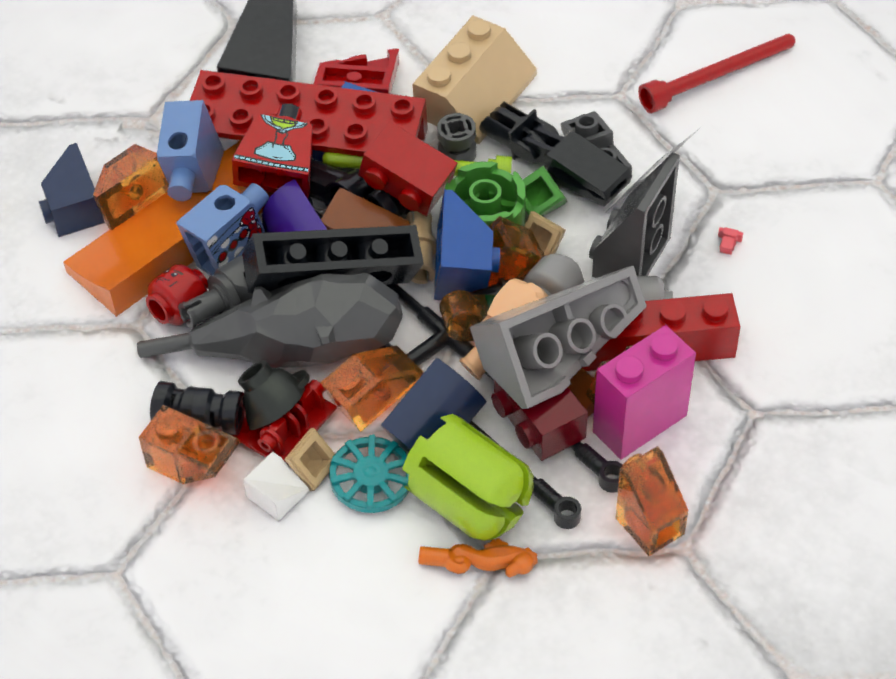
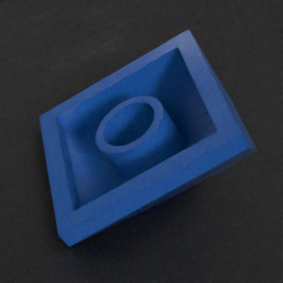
(462, 249)

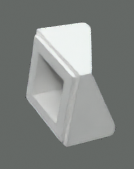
(274, 486)

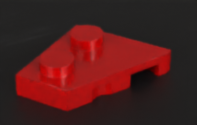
(373, 75)

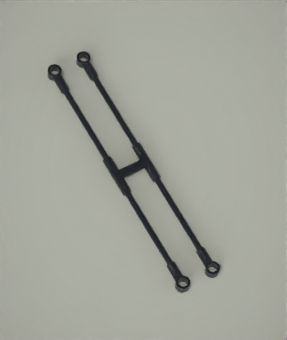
(541, 489)

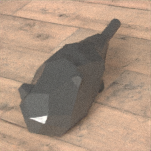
(295, 324)

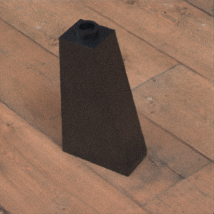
(263, 41)

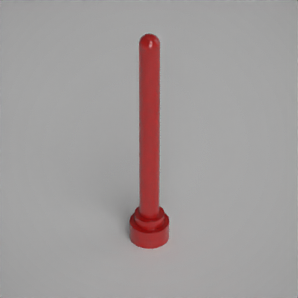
(656, 94)

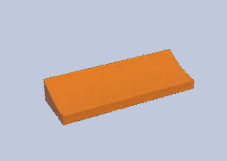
(141, 248)

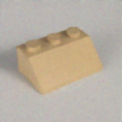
(474, 74)

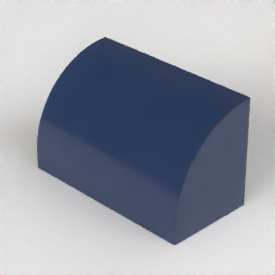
(434, 395)

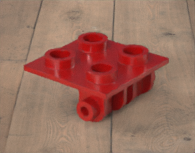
(288, 430)

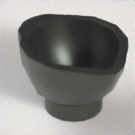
(270, 392)

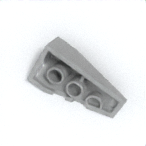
(549, 340)

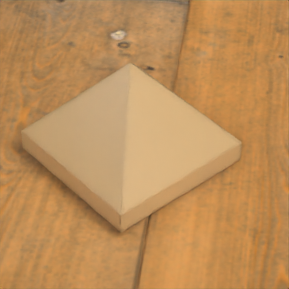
(546, 232)
(311, 459)

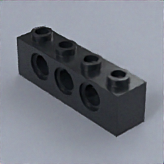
(288, 257)

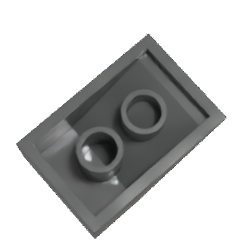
(641, 226)

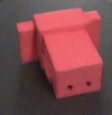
(729, 239)

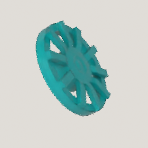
(369, 474)

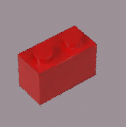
(407, 169)

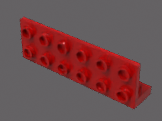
(341, 117)

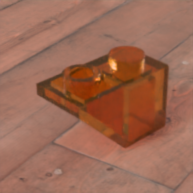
(184, 447)
(650, 501)

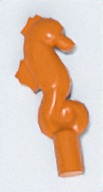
(493, 557)

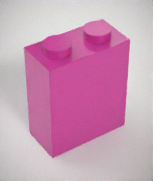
(643, 391)

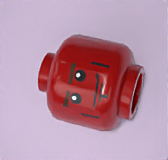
(172, 288)

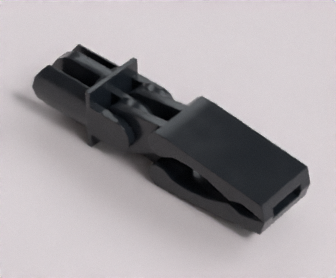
(570, 159)

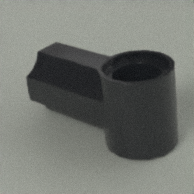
(328, 180)

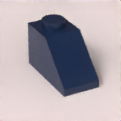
(70, 195)

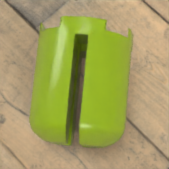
(469, 479)

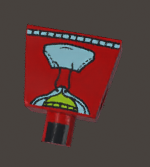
(275, 151)

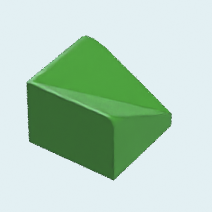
(542, 193)

